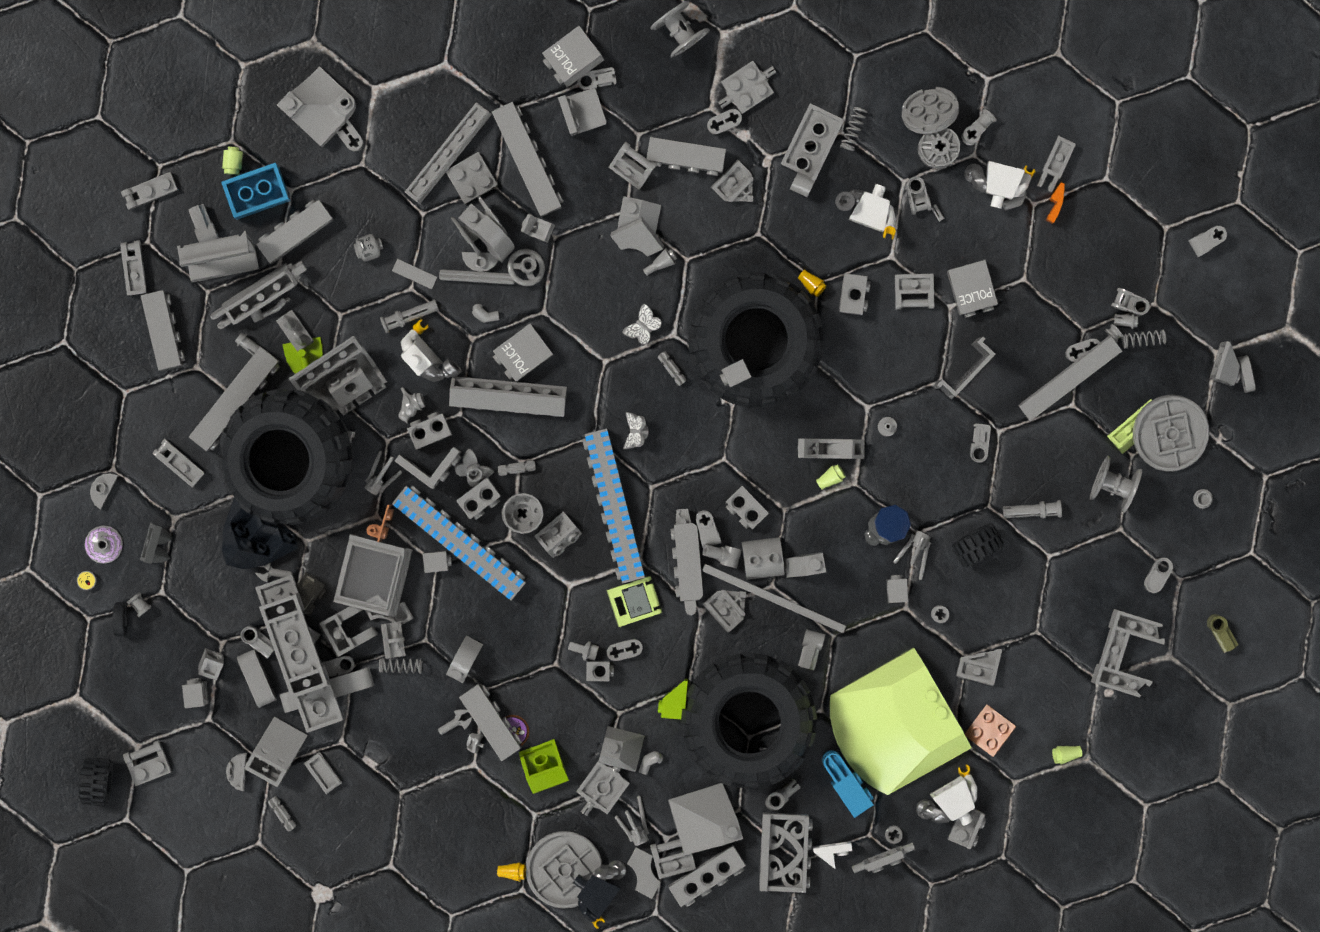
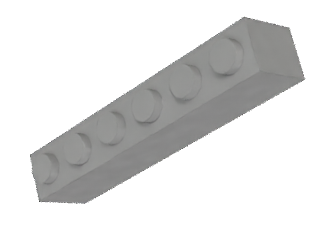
(526, 159)
(241, 390)
(507, 396)

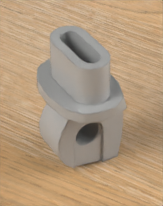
(588, 651)

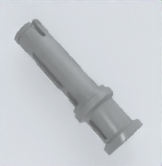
(400, 321)
(1042, 509)

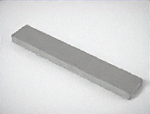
(448, 153)
(1070, 378)

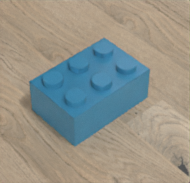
(256, 191)

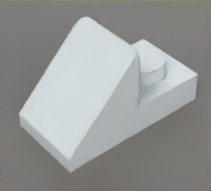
(826, 851)

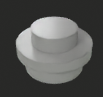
(1202, 498)

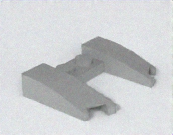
(1107, 671)

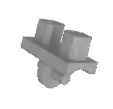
(393, 640)

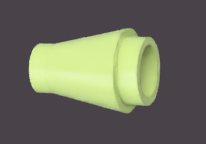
(831, 476)
(1064, 754)

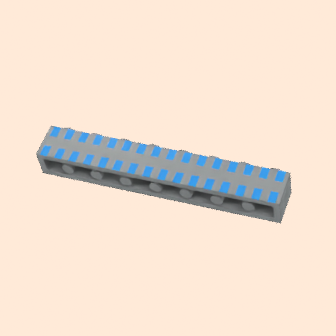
(614, 506)
(458, 542)

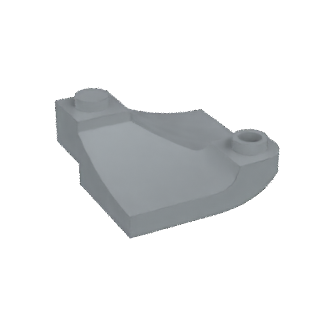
(318, 106)

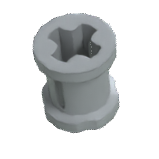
(139, 604)

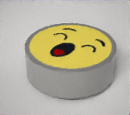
(86, 580)

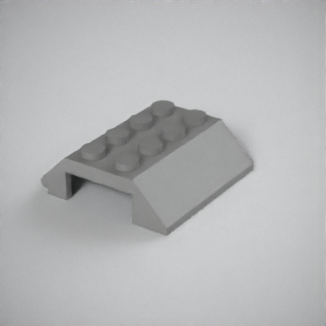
(314, 376)

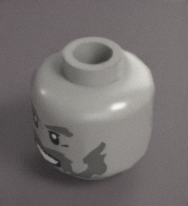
(368, 247)

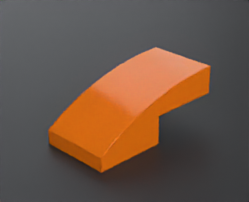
(1057, 198)

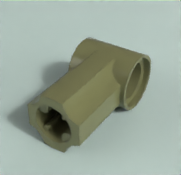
(1222, 634)

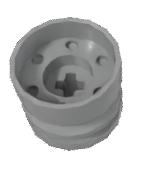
(933, 157)
(533, 515)

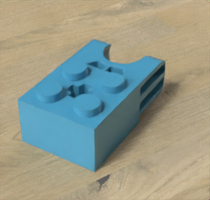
(847, 784)

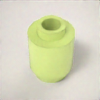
(232, 161)

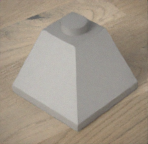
(634, 209)
(1226, 365)
(621, 748)

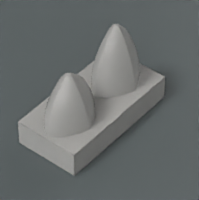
(295, 330)

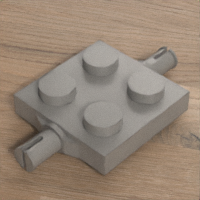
(747, 87)
(602, 788)
(890, 857)

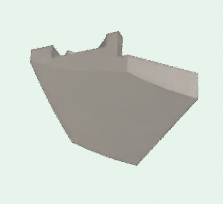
(735, 184)
(727, 608)

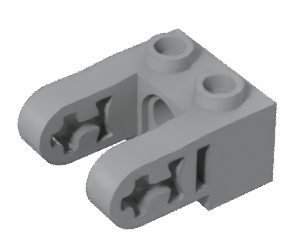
(336, 636)

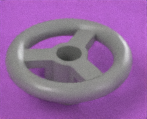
(521, 266)

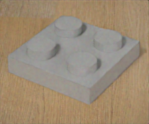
(471, 178)

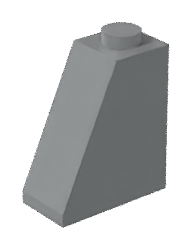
(804, 565)

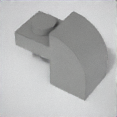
(464, 659)

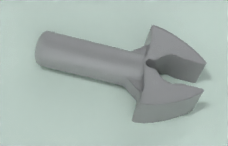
(273, 572)
(455, 722)

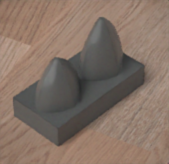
(151, 551)

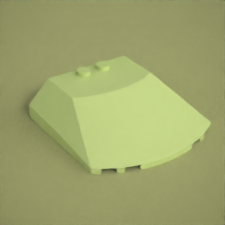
(895, 724)

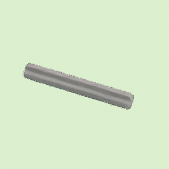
(471, 276)

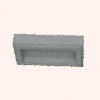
(323, 772)

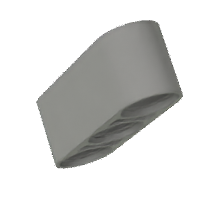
(256, 678)

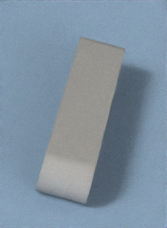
(341, 685)

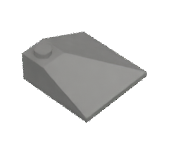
(705, 819)

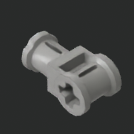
(978, 127)

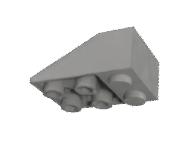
(275, 752)

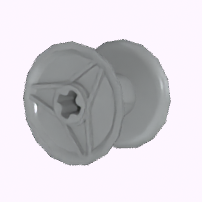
(673, 21)
(469, 235)
(1116, 484)

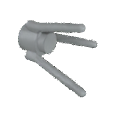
(374, 484)
(920, 541)
(638, 834)

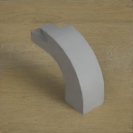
(488, 231)
(831, 448)

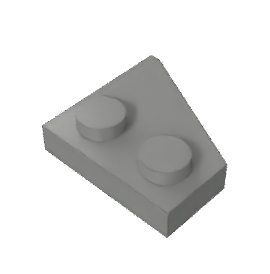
(980, 667)

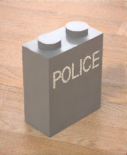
(572, 57)
(972, 288)
(522, 353)

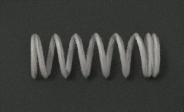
(847, 146)
(1162, 335)
(382, 666)

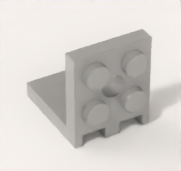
(441, 472)

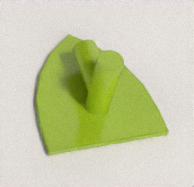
(304, 357)

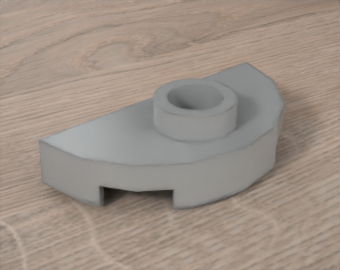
(479, 263)
(101, 488)
(236, 772)

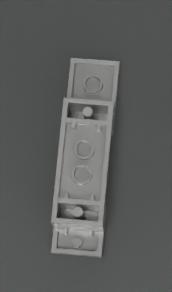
(297, 654)

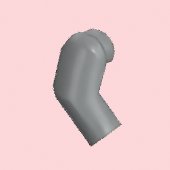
(1015, 202)
(484, 316)
(650, 759)

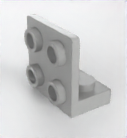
(582, 111)

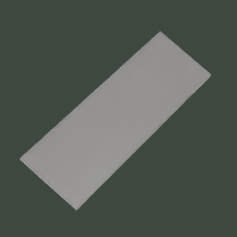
(414, 274)

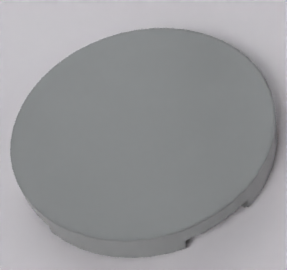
(930, 110)

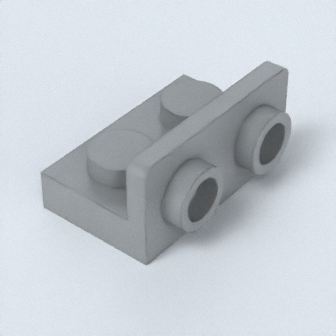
(558, 535)
(967, 834)

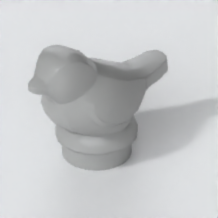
(410, 405)

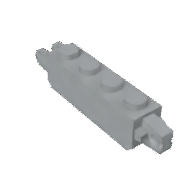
(259, 294)
(688, 561)

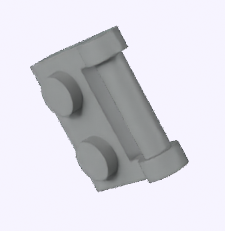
(630, 170)
(914, 285)
(150, 769)
(674, 863)

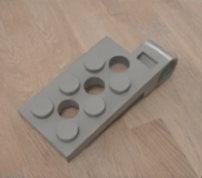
(806, 177)

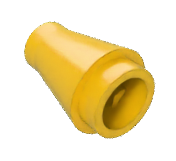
(812, 283)
(512, 871)

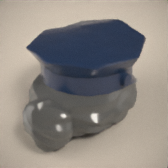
(887, 526)

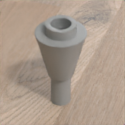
(665, 259)

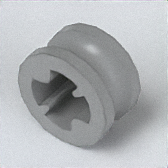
(1114, 333)
(944, 610)
(891, 829)

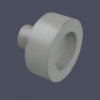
(882, 426)

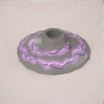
(113, 544)

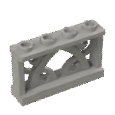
(770, 830)

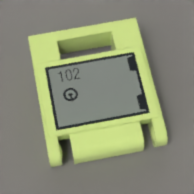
(637, 600)

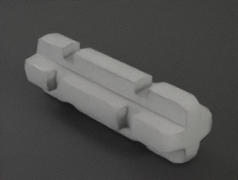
(672, 368)
(516, 468)
(282, 814)

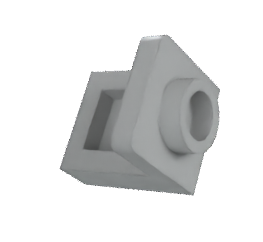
(537, 228)

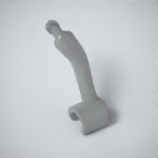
(259, 315)

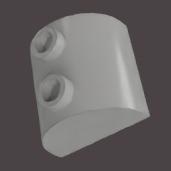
(763, 558)

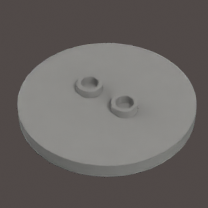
(1170, 433)
(556, 864)

